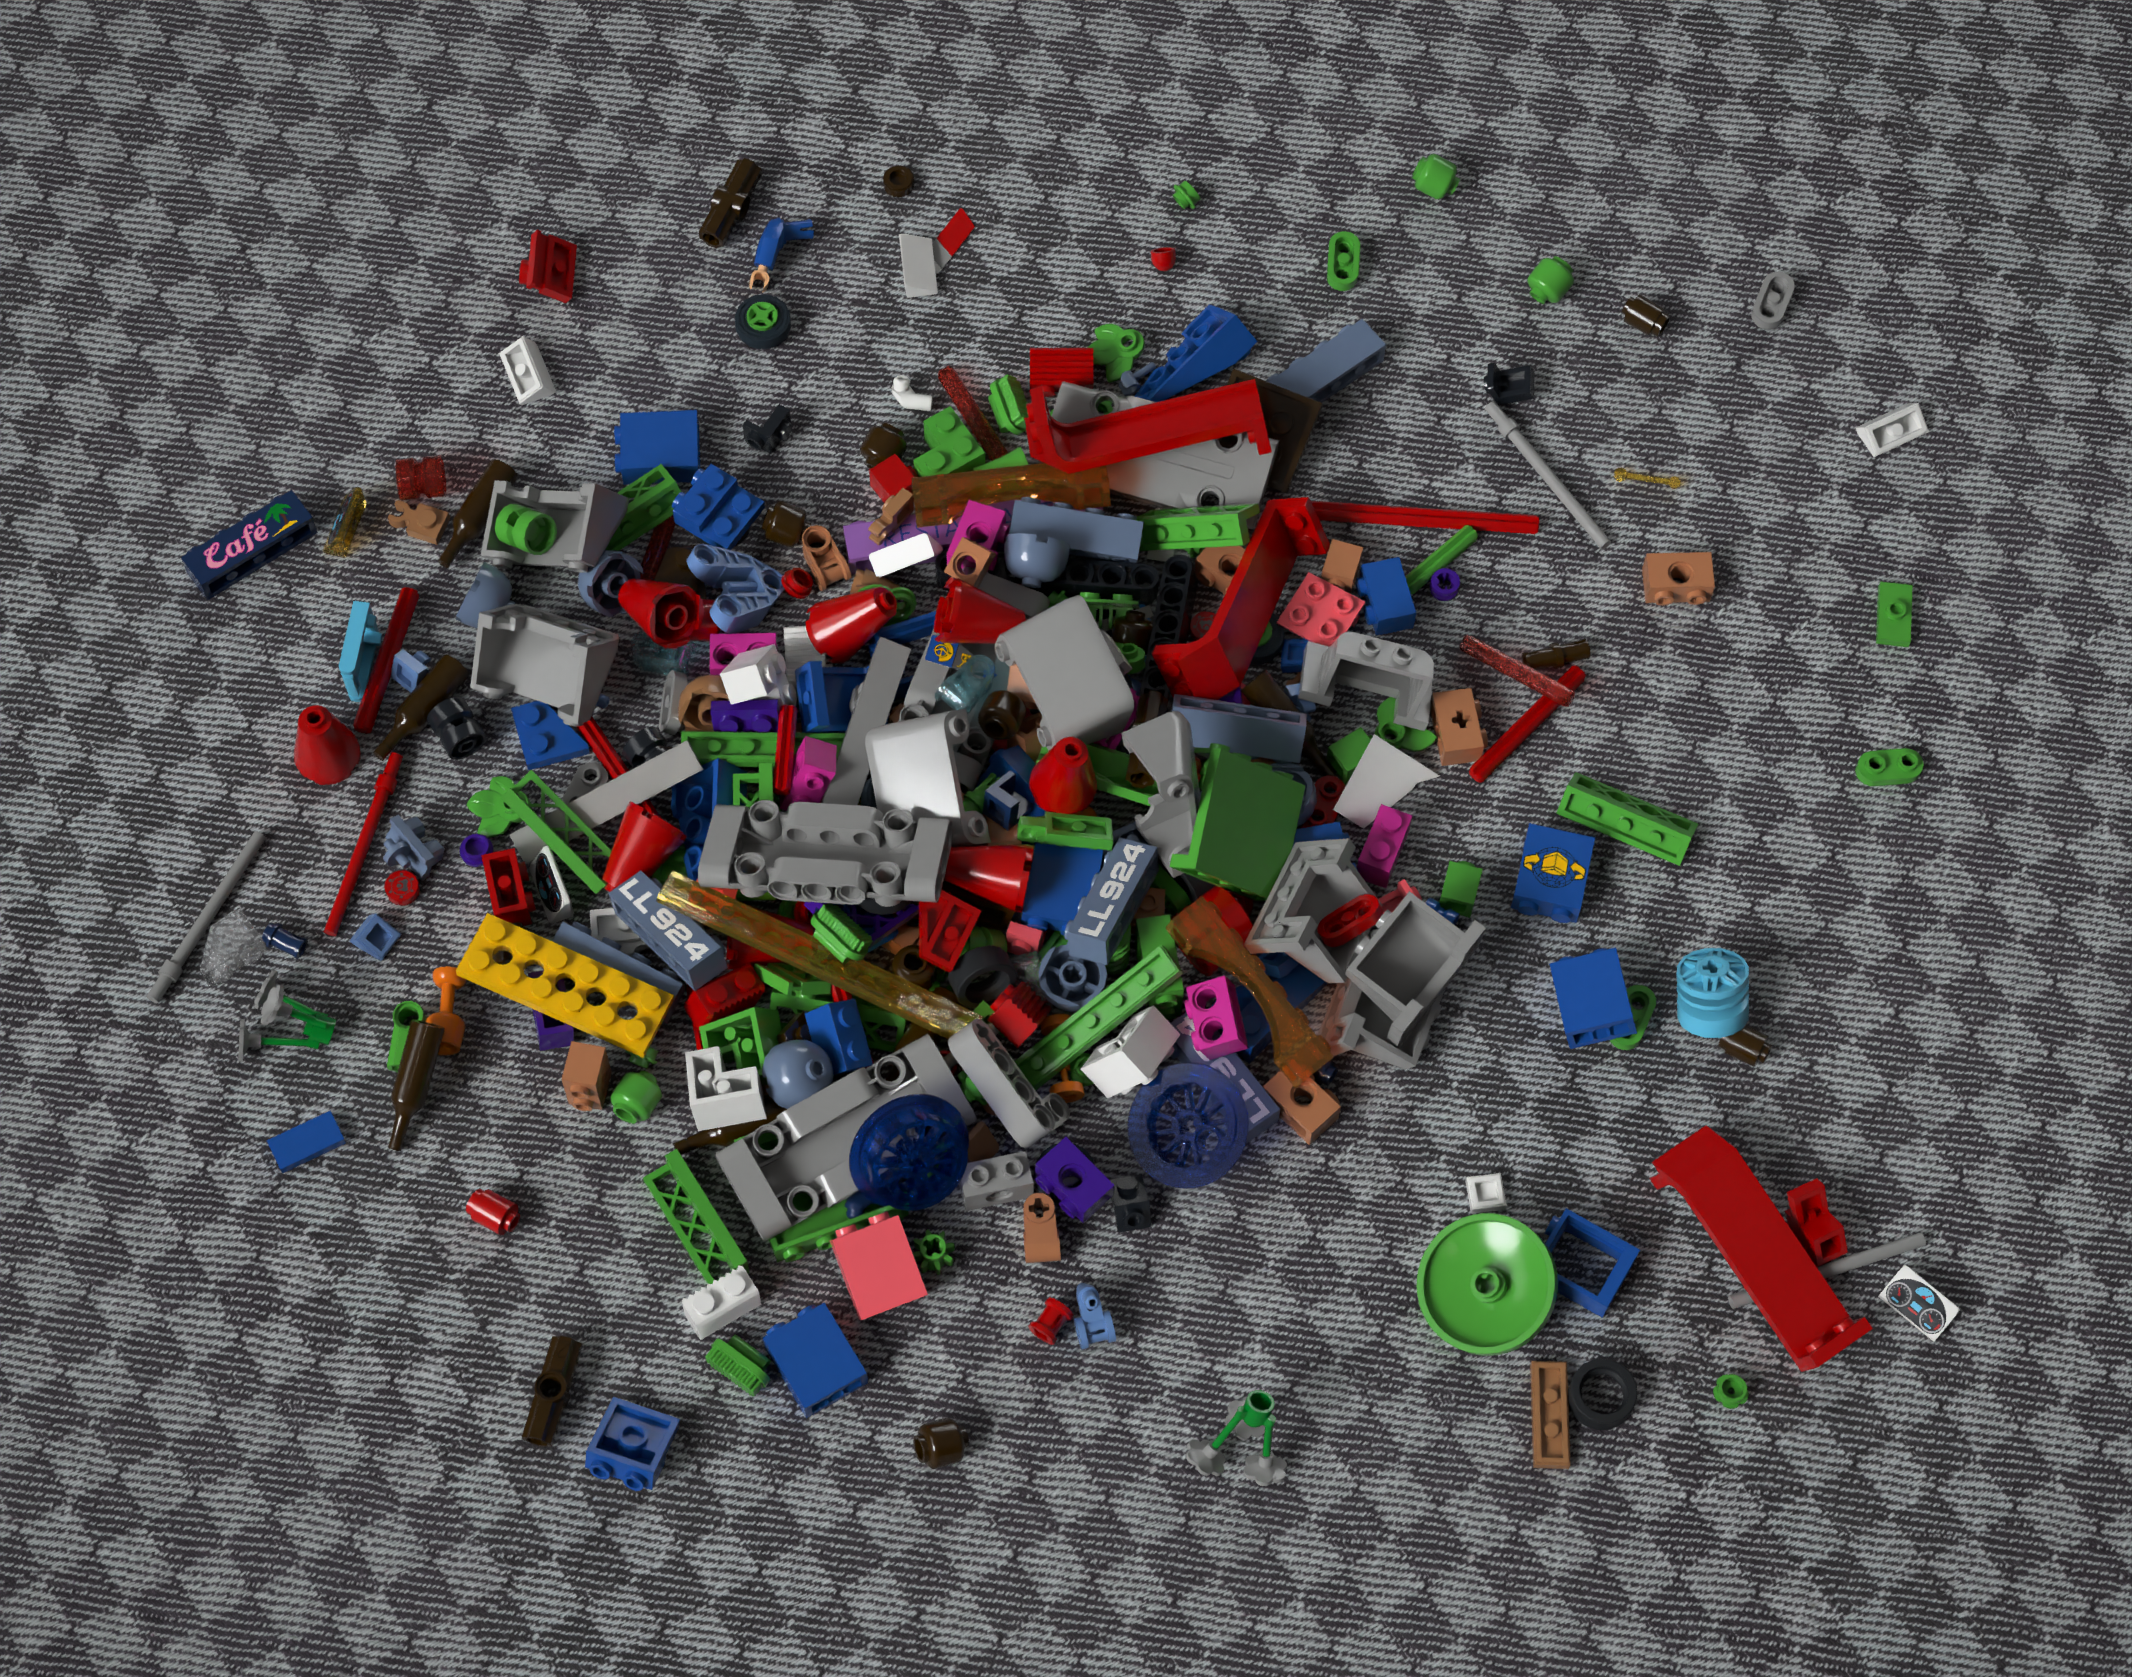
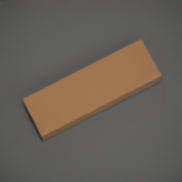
(1550, 1415)

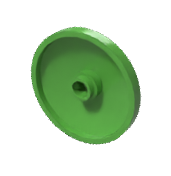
(1487, 1284)

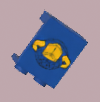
(1553, 873)

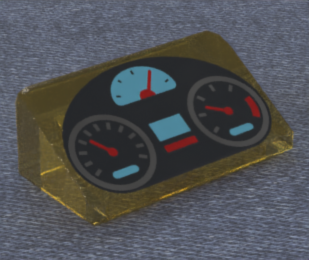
(345, 523)

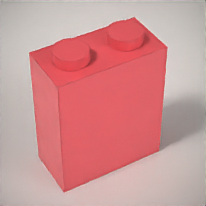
(878, 1265)

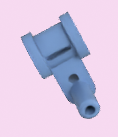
(1094, 1323)

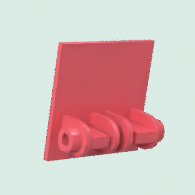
(1320, 611)

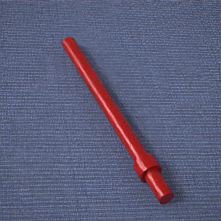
(384, 787)

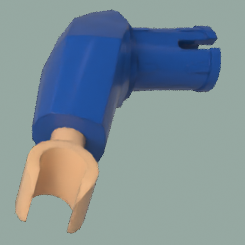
(772, 241)

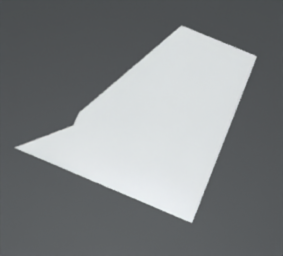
(1380, 778)

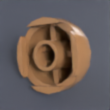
(696, 702)

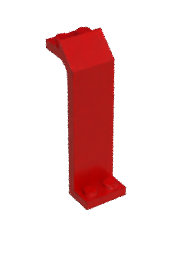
(1145, 428)
(1222, 656)
(1759, 1247)

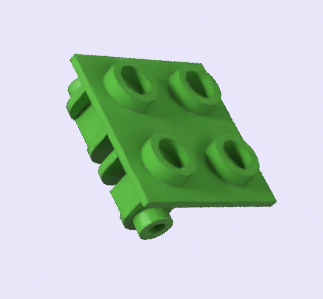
(1120, 603)

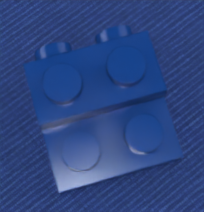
(716, 508)
(631, 1444)

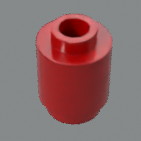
(493, 1211)

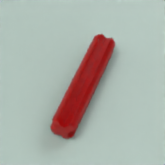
(785, 750)

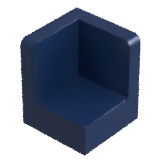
(1004, 804)

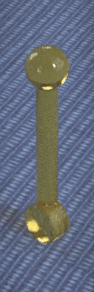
(1621, 474)

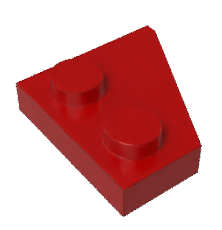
(945, 929)

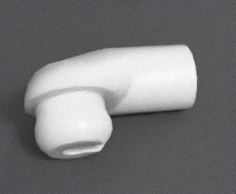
(907, 397)

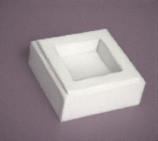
(1486, 1193)

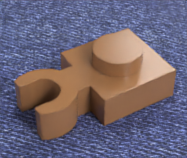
(895, 512)
(423, 523)

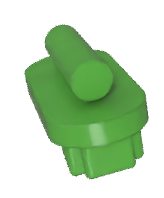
(1008, 404)
(840, 934)
(740, 1364)

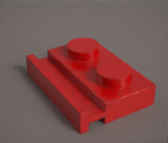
(551, 266)

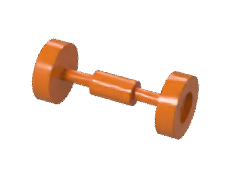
(1068, 1090)

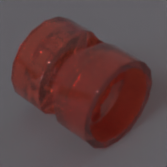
(421, 477)

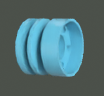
(1713, 992)

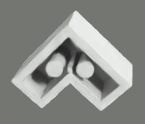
(758, 676)
(1133, 1054)
(722, 1096)

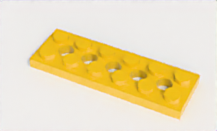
(570, 1006)

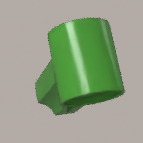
(400, 1031)

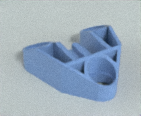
(743, 581)

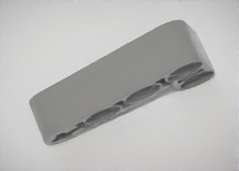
(1005, 1086)

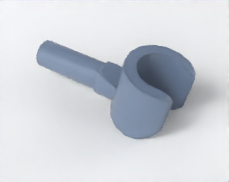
(1129, 380)

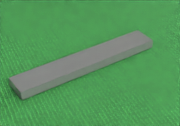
(869, 712)
(614, 796)

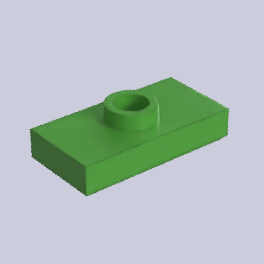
(1894, 614)

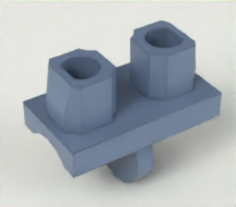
(407, 849)

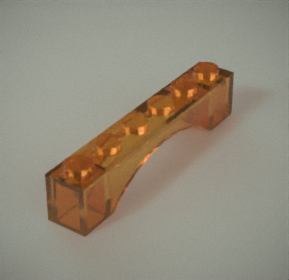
(945, 496)
(1205, 936)

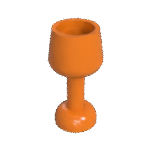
(454, 1025)

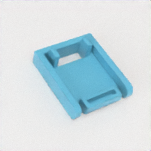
(359, 649)

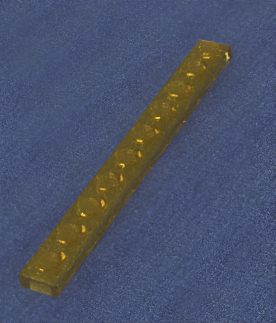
(812, 957)

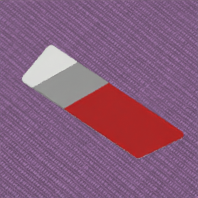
(951, 239)

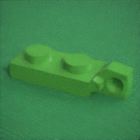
(1067, 830)

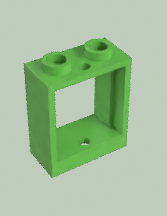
(1149, 935)

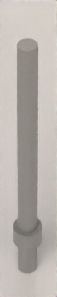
(1510, 430)
(172, 969)
(1850, 1262)

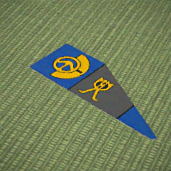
(949, 655)

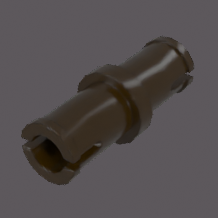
(1557, 655)

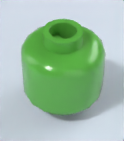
(1435, 176)
(1550, 280)
(636, 1097)

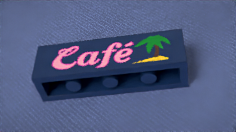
(249, 544)

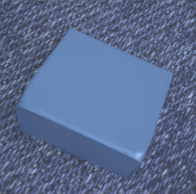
(375, 936)

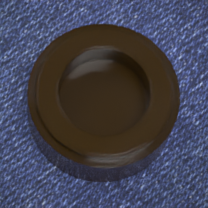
(898, 181)

